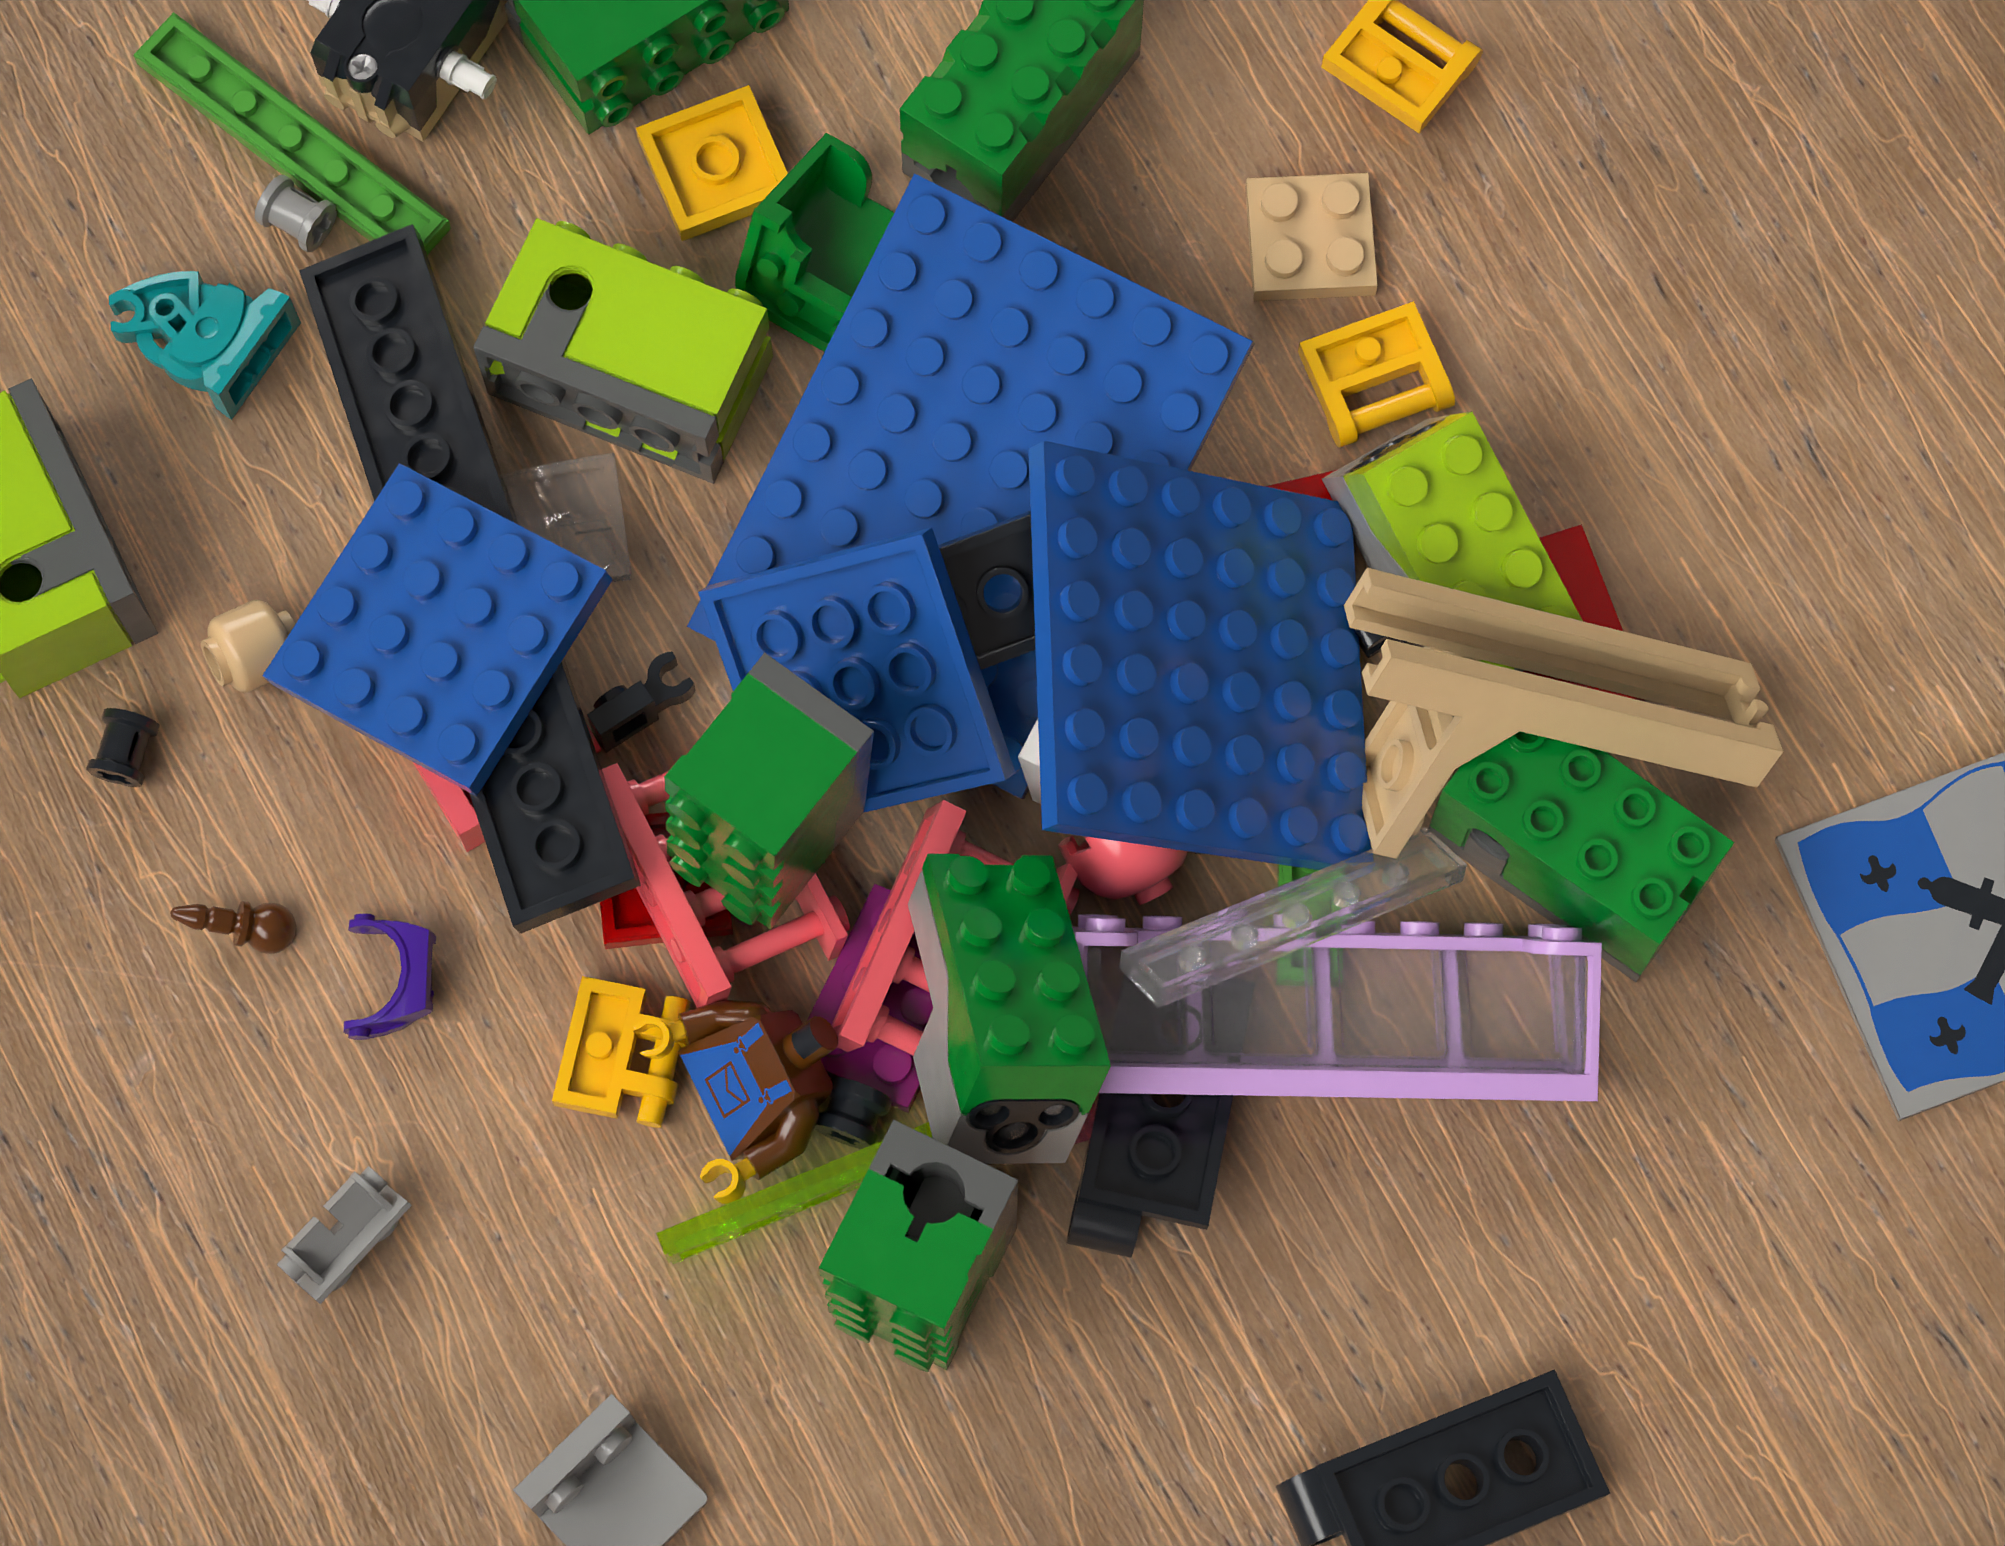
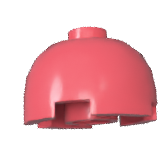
(1122, 868)

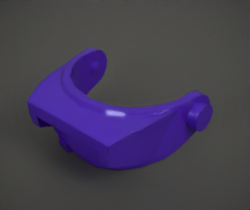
(414, 991)

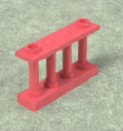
(682, 914)
(887, 951)

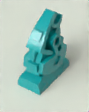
(212, 333)

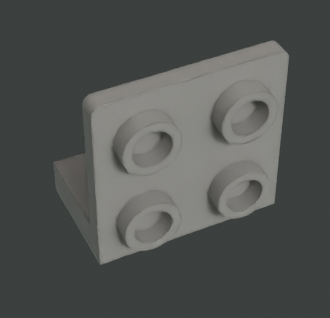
(611, 1485)

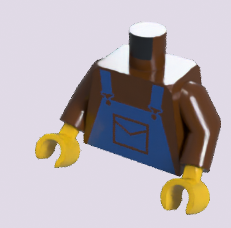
(757, 1080)

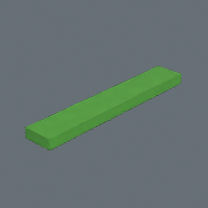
(284, 134)

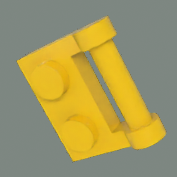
(1392, 71)
(1370, 355)

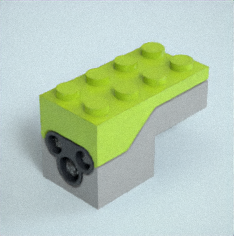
(1447, 516)

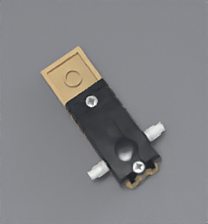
(404, 57)

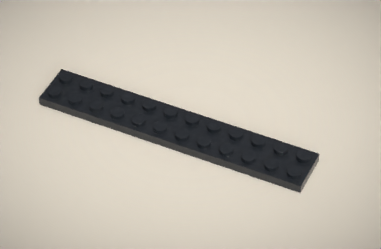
(414, 405)

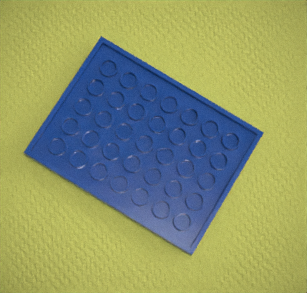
(945, 375)

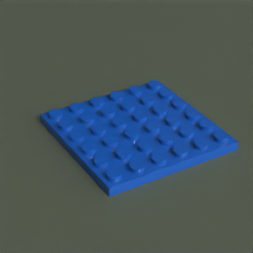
(1195, 661)

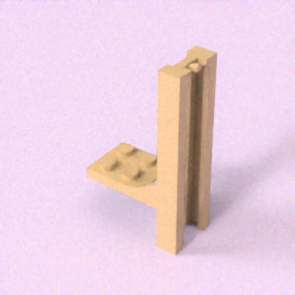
(1421, 743)

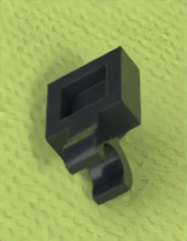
(629, 710)

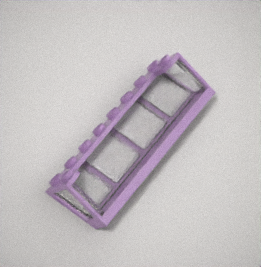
(1362, 1016)

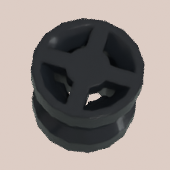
(853, 1113)

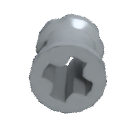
(295, 213)

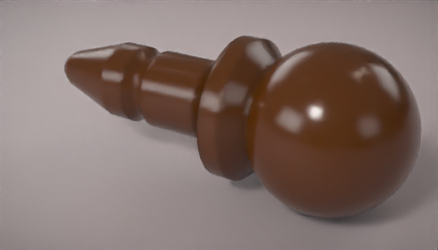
(266, 927)

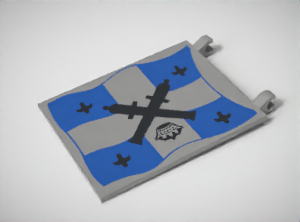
(1916, 929)

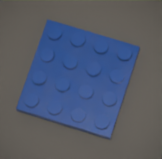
(438, 628)
(885, 645)

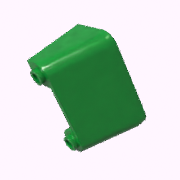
(813, 241)

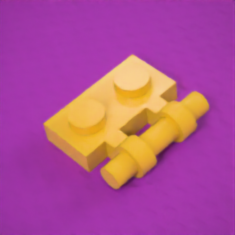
(601, 1049)

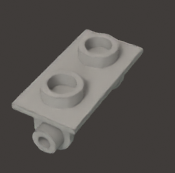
(325, 1258)

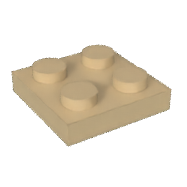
(1311, 236)

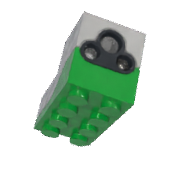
(1012, 1019)

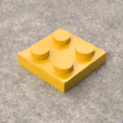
(712, 161)

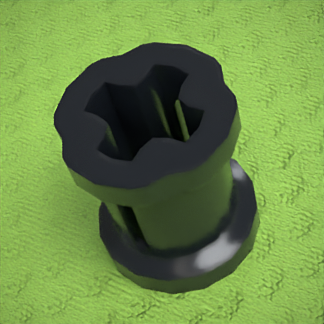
(122, 747)

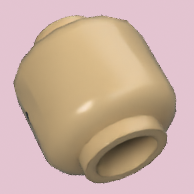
(245, 643)

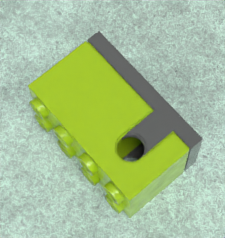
(625, 348)
(60, 569)

